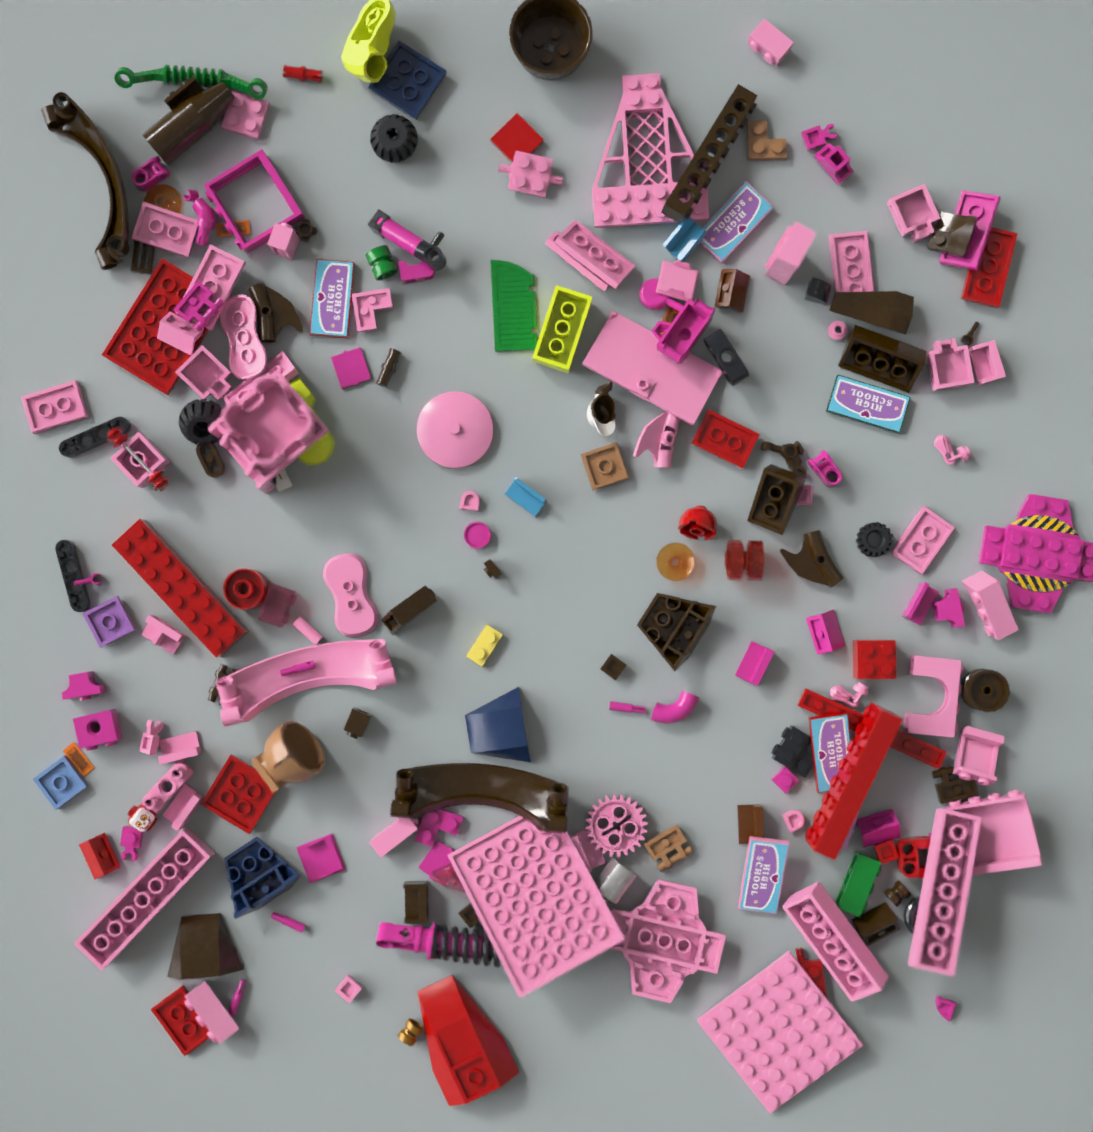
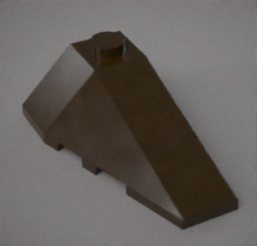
(880, 308)

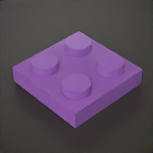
(109, 621)

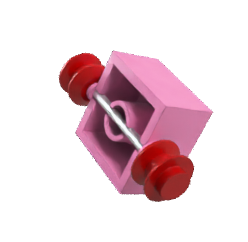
(139, 459)

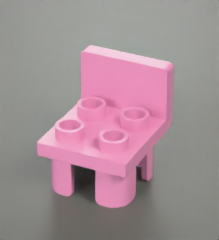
(268, 429)

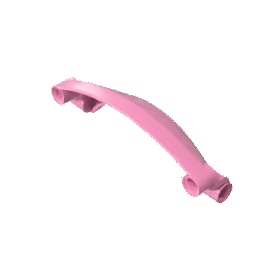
(336, 663)

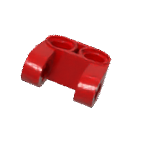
(911, 856)

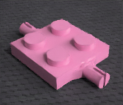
(530, 174)

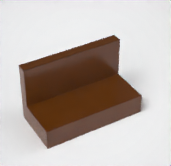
(732, 289)
(750, 822)

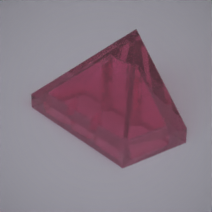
(448, 876)

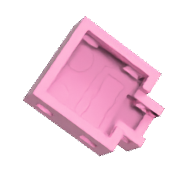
(914, 213)
(949, 365)
(205, 374)

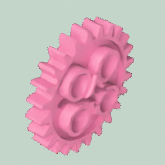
(626, 839)

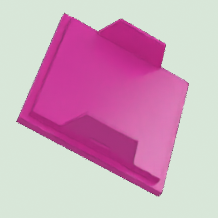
(321, 858)

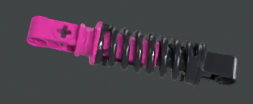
(439, 942)

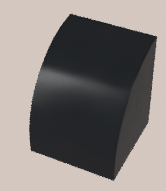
(818, 291)

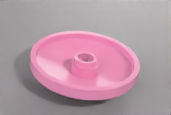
(455, 430)

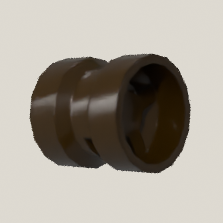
(900, 889)

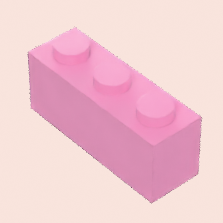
(210, 1013)

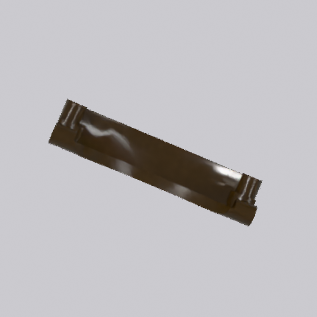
(77, 126)
(453, 784)

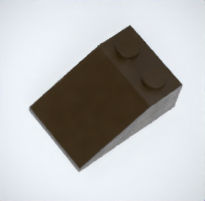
(776, 498)

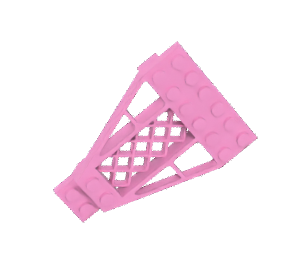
(642, 203)

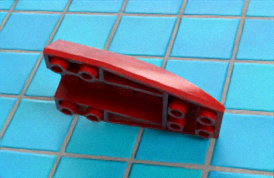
(463, 1043)

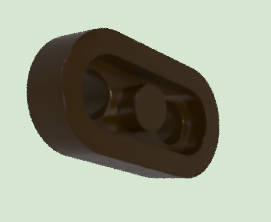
(210, 460)

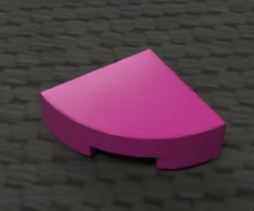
(945, 1007)

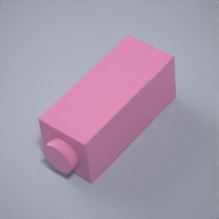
(393, 835)

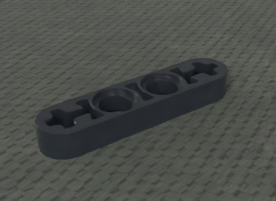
(93, 433)
(68, 577)

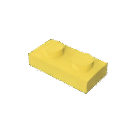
(484, 645)

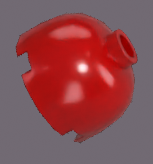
(698, 522)

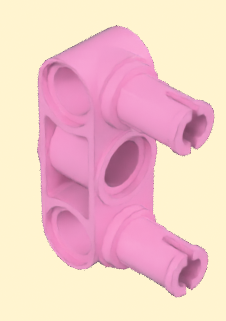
(158, 795)

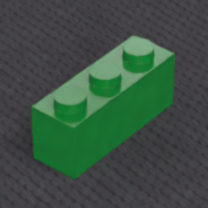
(858, 884)

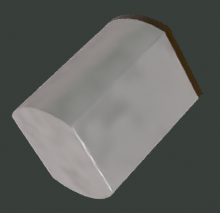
(614, 880)

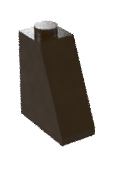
(409, 609)

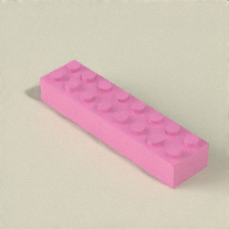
(944, 891)
(144, 898)

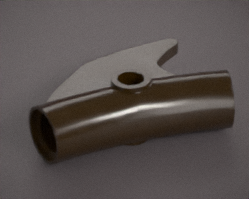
(280, 312)
(806, 563)

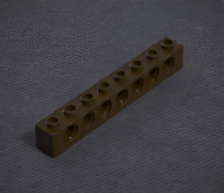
(740, 99)

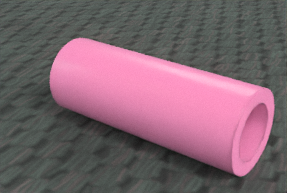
(307, 630)

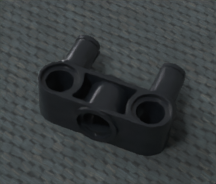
(718, 344)

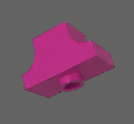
(834, 162)
(949, 608)
(83, 686)

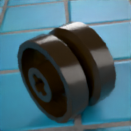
(996, 689)

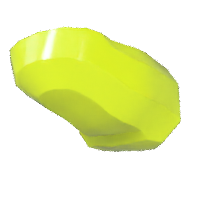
(370, 41)
(322, 448)

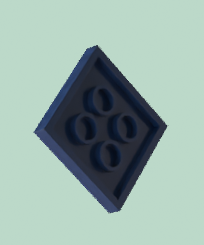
(408, 80)

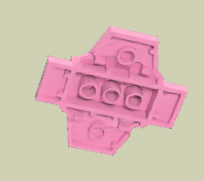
(666, 941)

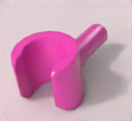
(88, 580)

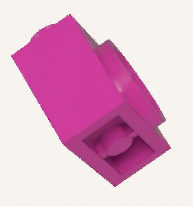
(89, 737)

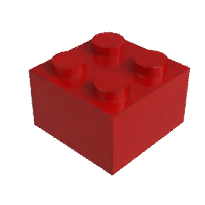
(874, 659)

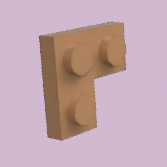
(762, 148)

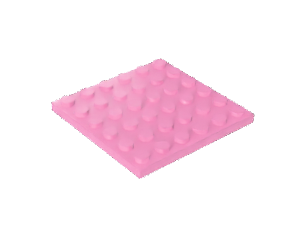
(779, 1032)

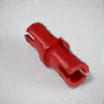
(302, 73)

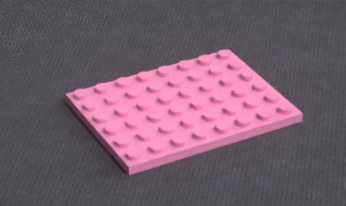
(535, 902)

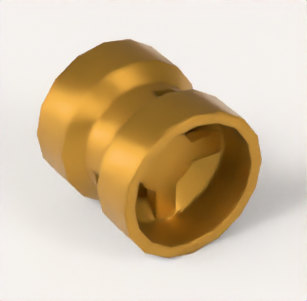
(410, 1032)

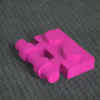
(194, 302)

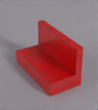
(99, 856)

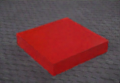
(516, 136)

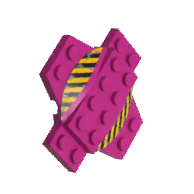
(1038, 553)

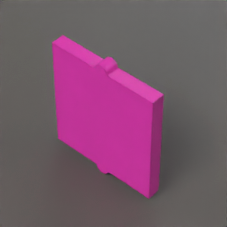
(351, 368)
(436, 858)

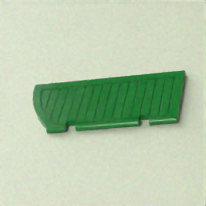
(513, 307)

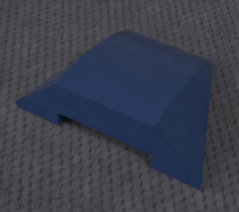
(499, 728)
(257, 876)

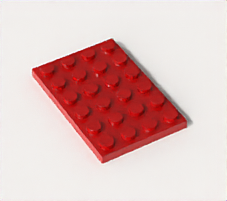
(136, 341)

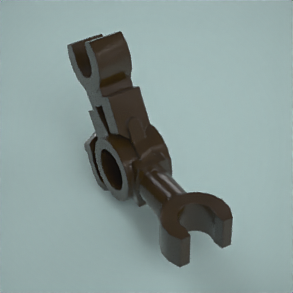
(789, 453)

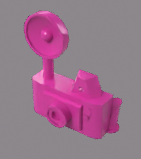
(686, 328)

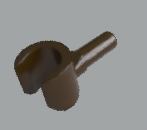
(970, 333)

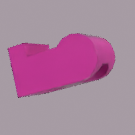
(415, 273)

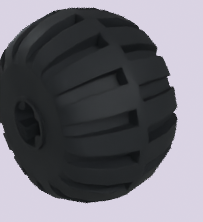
(399, 147)
(196, 420)

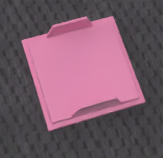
(677, 280)

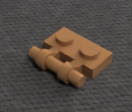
(666, 842)

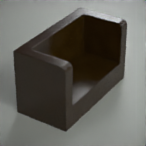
(416, 902)

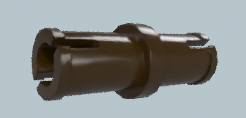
(388, 368)

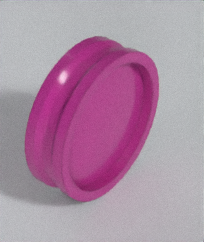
(477, 535)

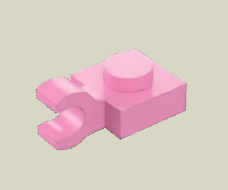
(150, 739)

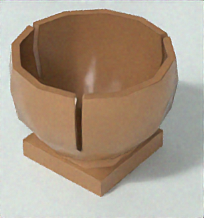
(289, 756)

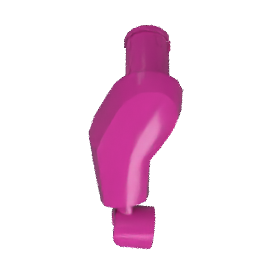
(205, 214)

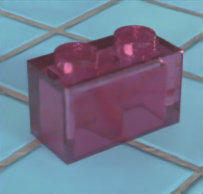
(277, 605)

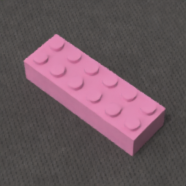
(835, 942)

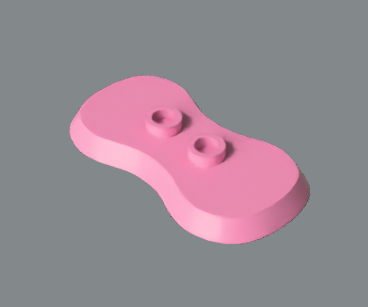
(246, 353)
(354, 609)

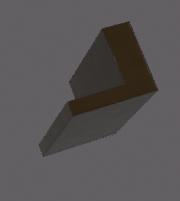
(876, 924)

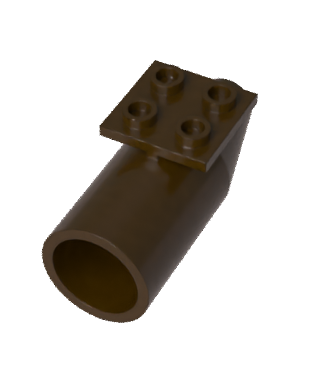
(191, 117)

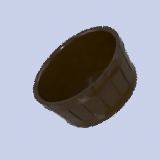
(551, 21)

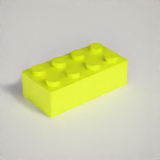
(562, 329)

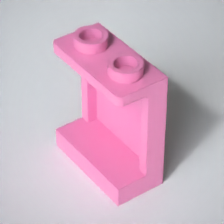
(977, 755)

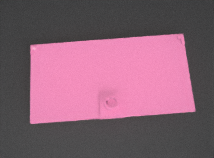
(631, 359)

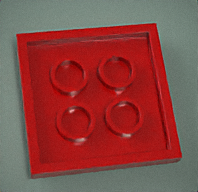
(238, 794)

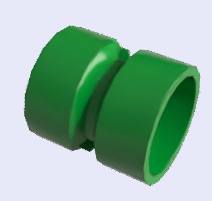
(381, 261)

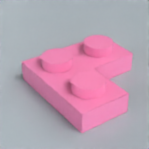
(365, 305)

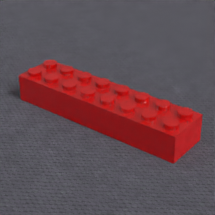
(180, 588)
(853, 780)

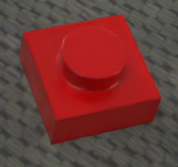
(886, 851)

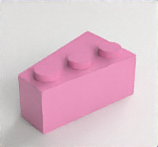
(990, 605)

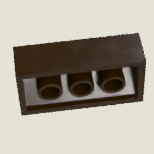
(882, 358)

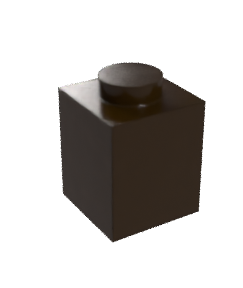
(357, 723)

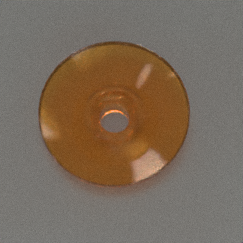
(171, 197)
(685, 561)

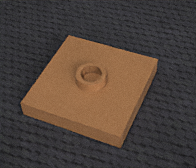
(604, 466)

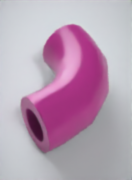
(677, 711)

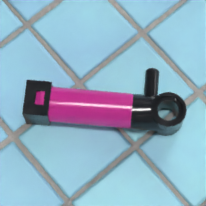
(410, 242)

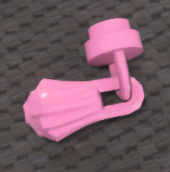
(943, 444)
(838, 693)

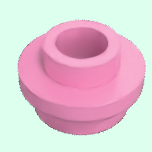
(833, 334)

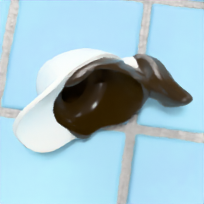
(602, 410)

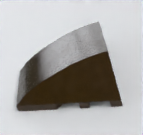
(675, 626)
(203, 948)

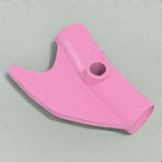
(659, 439)

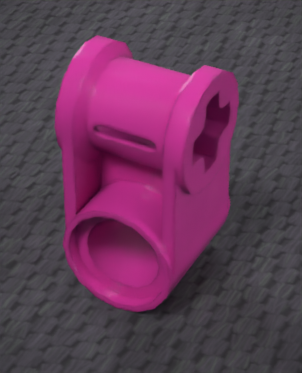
(152, 175)
(824, 468)

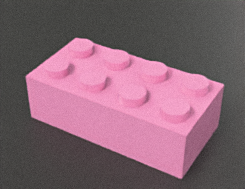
(789, 253)

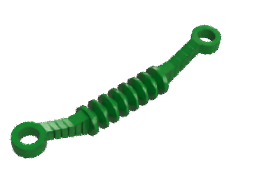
(165, 75)

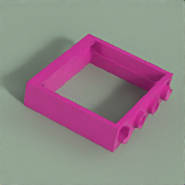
(235, 173)

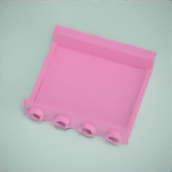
(1005, 832)

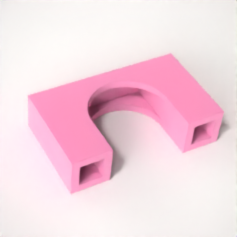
(943, 720)

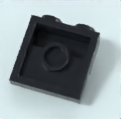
(794, 751)

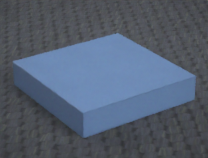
(60, 782)

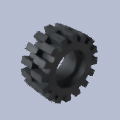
(885, 535)

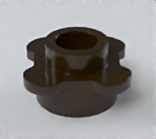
(305, 225)

